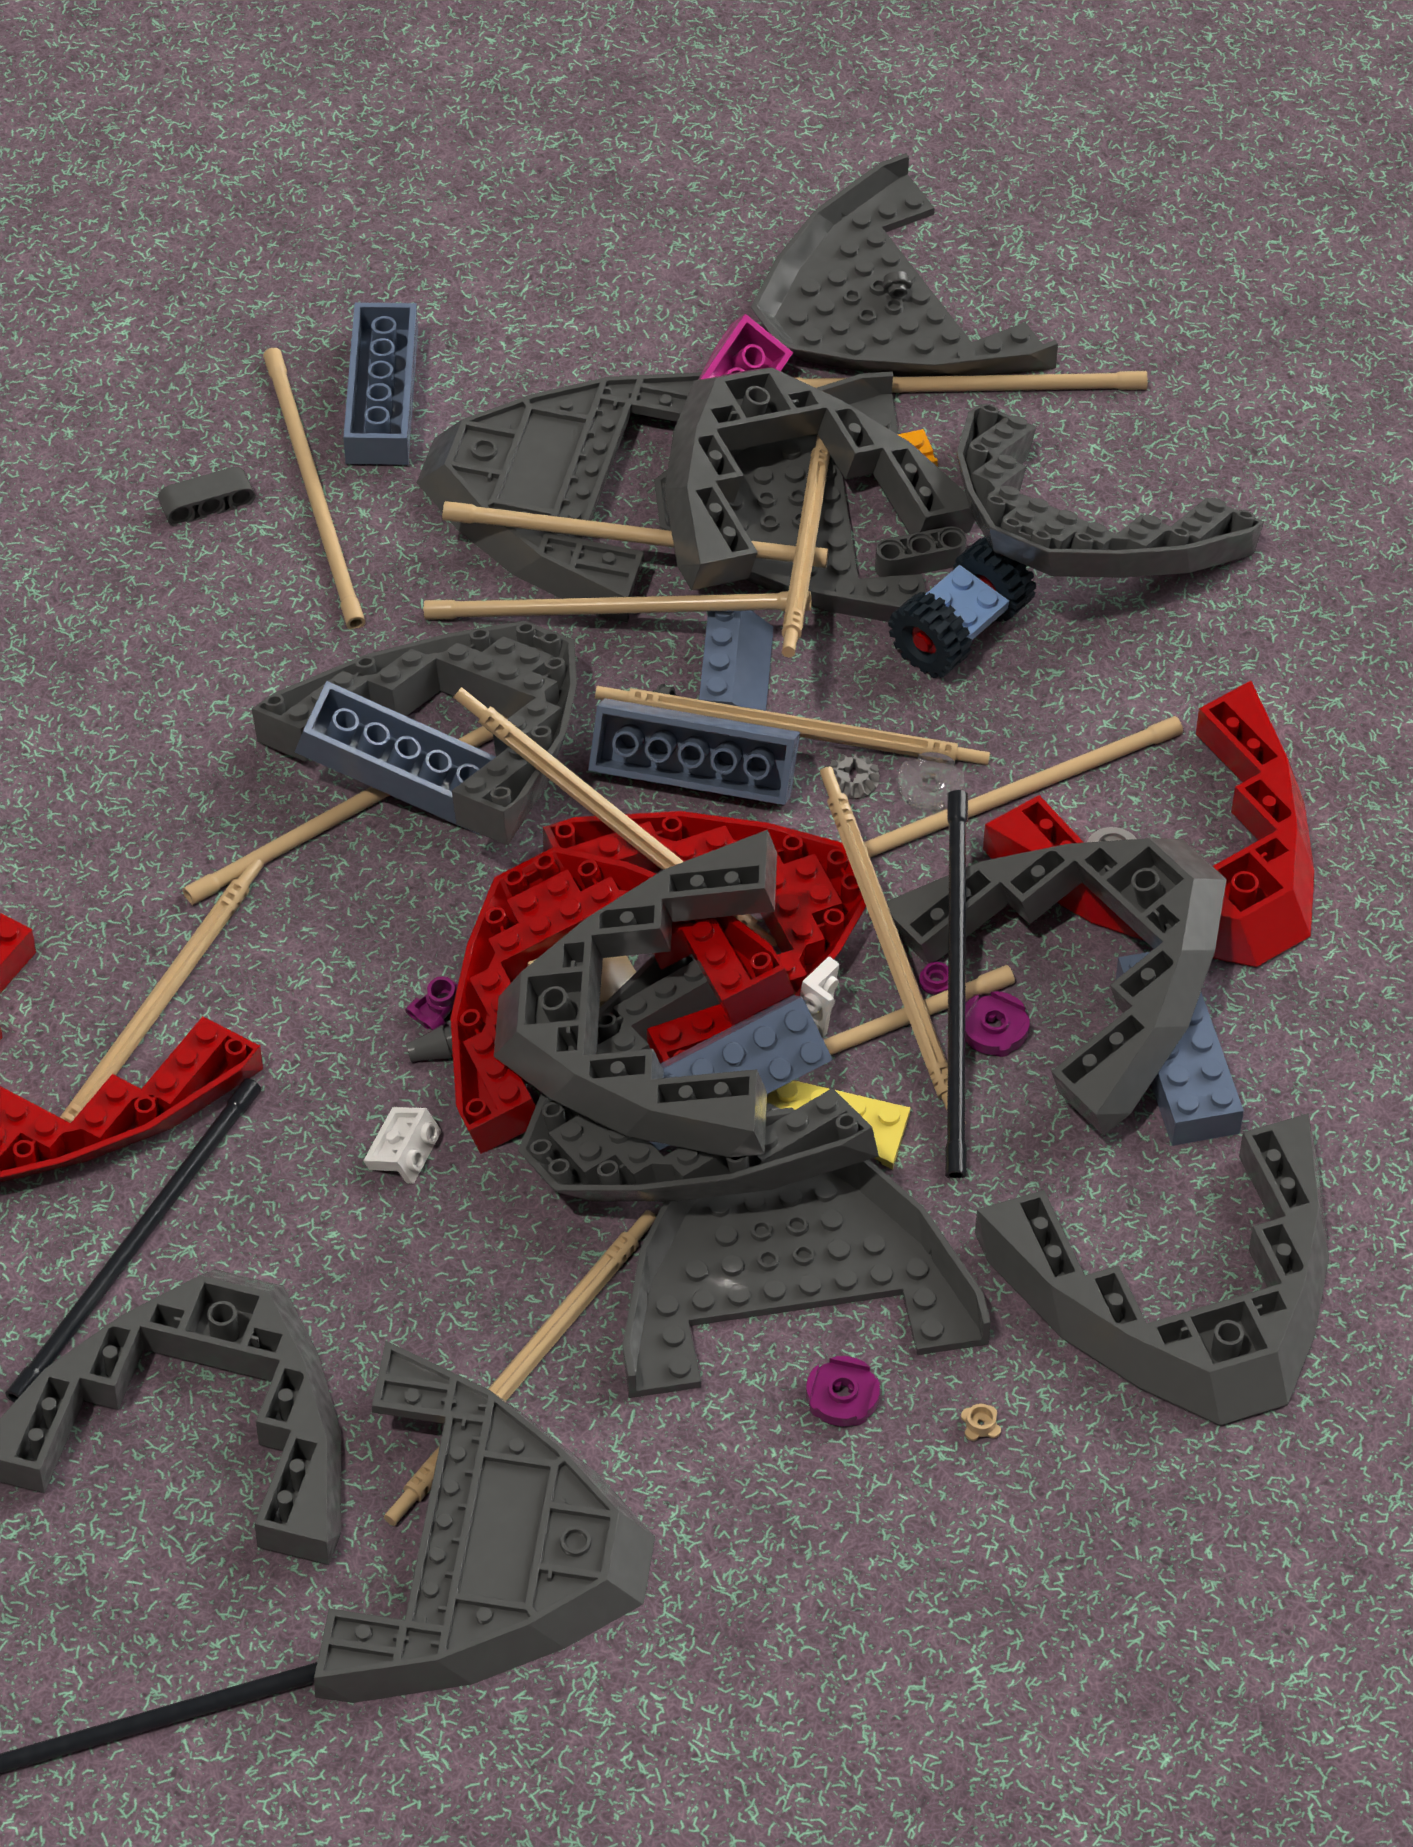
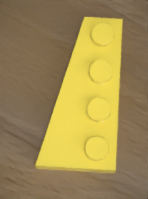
(885, 1118)

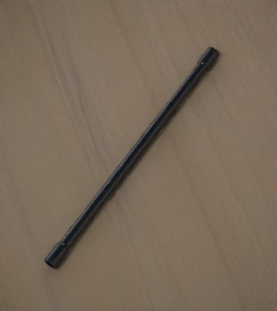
(235, 1107)
(956, 1148)
(157, 1718)

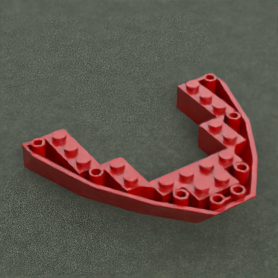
(1266, 883)
(813, 901)
(525, 917)
(120, 1114)

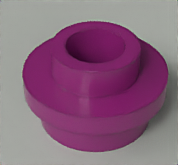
(931, 971)

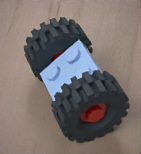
(940, 625)

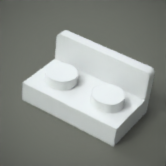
(819, 992)
(404, 1142)

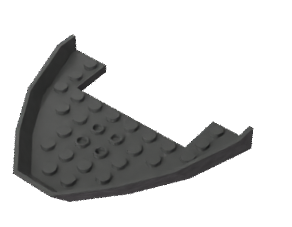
(831, 304)
(550, 460)
(772, 505)
(787, 1251)
(512, 1553)

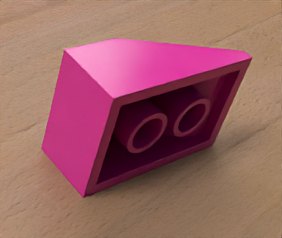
(746, 348)

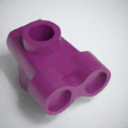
(435, 1005)

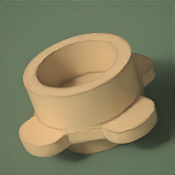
(977, 1413)

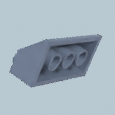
(736, 659)

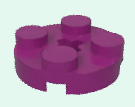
(996, 1040)
(842, 1409)

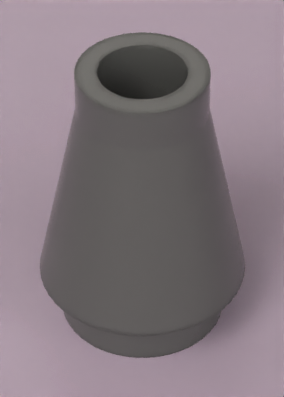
(432, 1045)

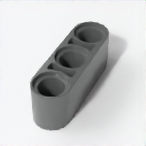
(206, 495)
(919, 552)

